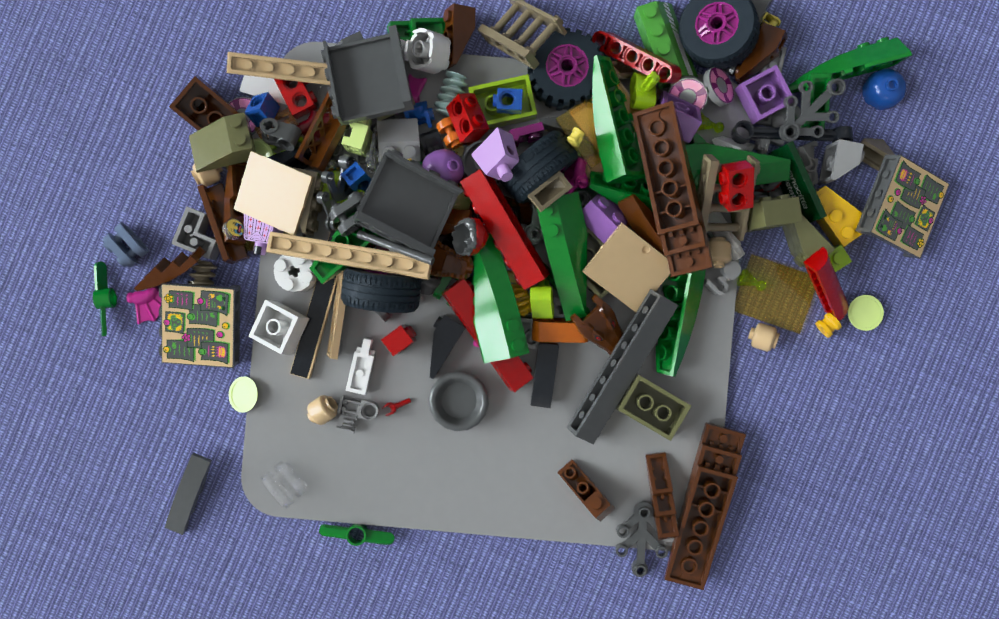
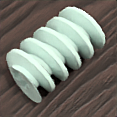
(452, 87)

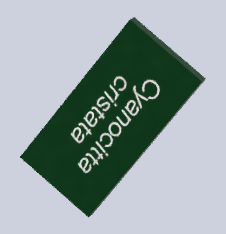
(800, 184)

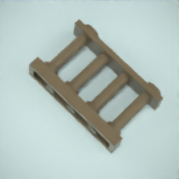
(515, 48)
(708, 187)

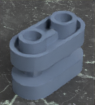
(114, 244)

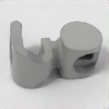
(728, 273)

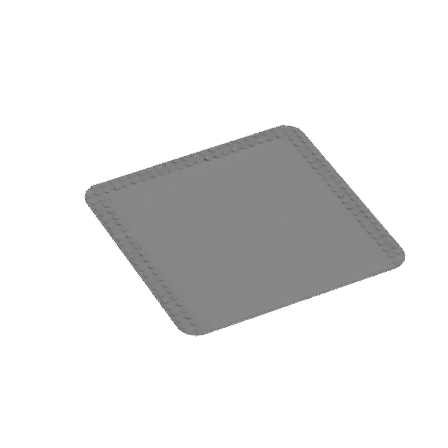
(504, 469)

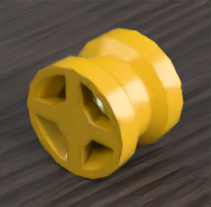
(828, 325)

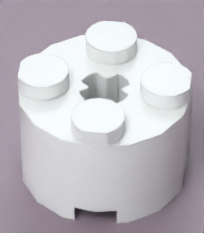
(428, 51)
(287, 280)

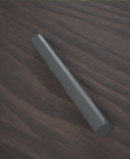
(395, 247)

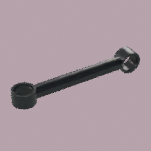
(833, 135)

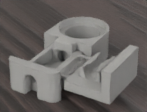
(350, 410)

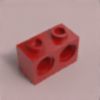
(293, 95)
(467, 117)
(741, 185)
(399, 339)

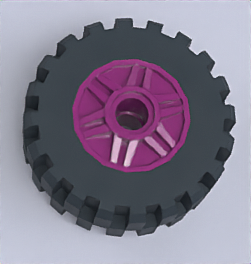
(562, 87)

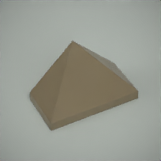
(622, 70)
(875, 151)
(550, 191)

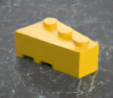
(840, 219)

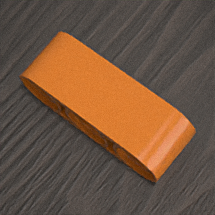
(556, 331)

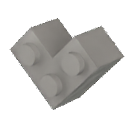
(192, 233)

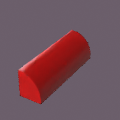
(826, 283)

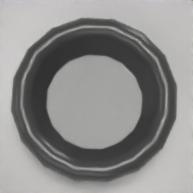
(458, 401)

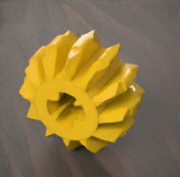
(522, 298)

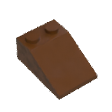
(201, 104)

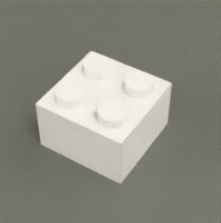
(278, 327)

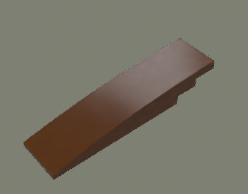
(672, 190)
(705, 505)

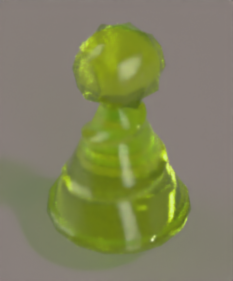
(708, 124)
(747, 279)

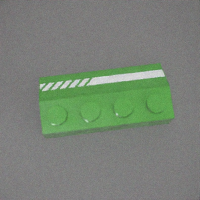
(660, 35)

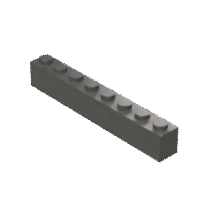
(622, 366)

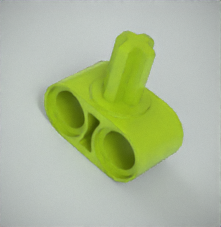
(643, 90)
(542, 300)

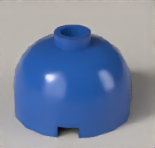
(884, 89)

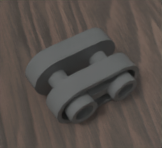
(341, 212)

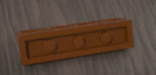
(330, 136)
(214, 206)

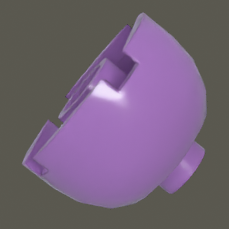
(445, 163)

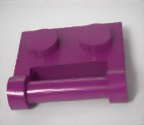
(529, 133)

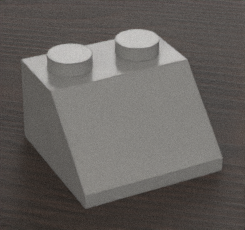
(399, 136)
(839, 159)

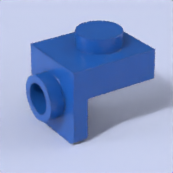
(422, 113)

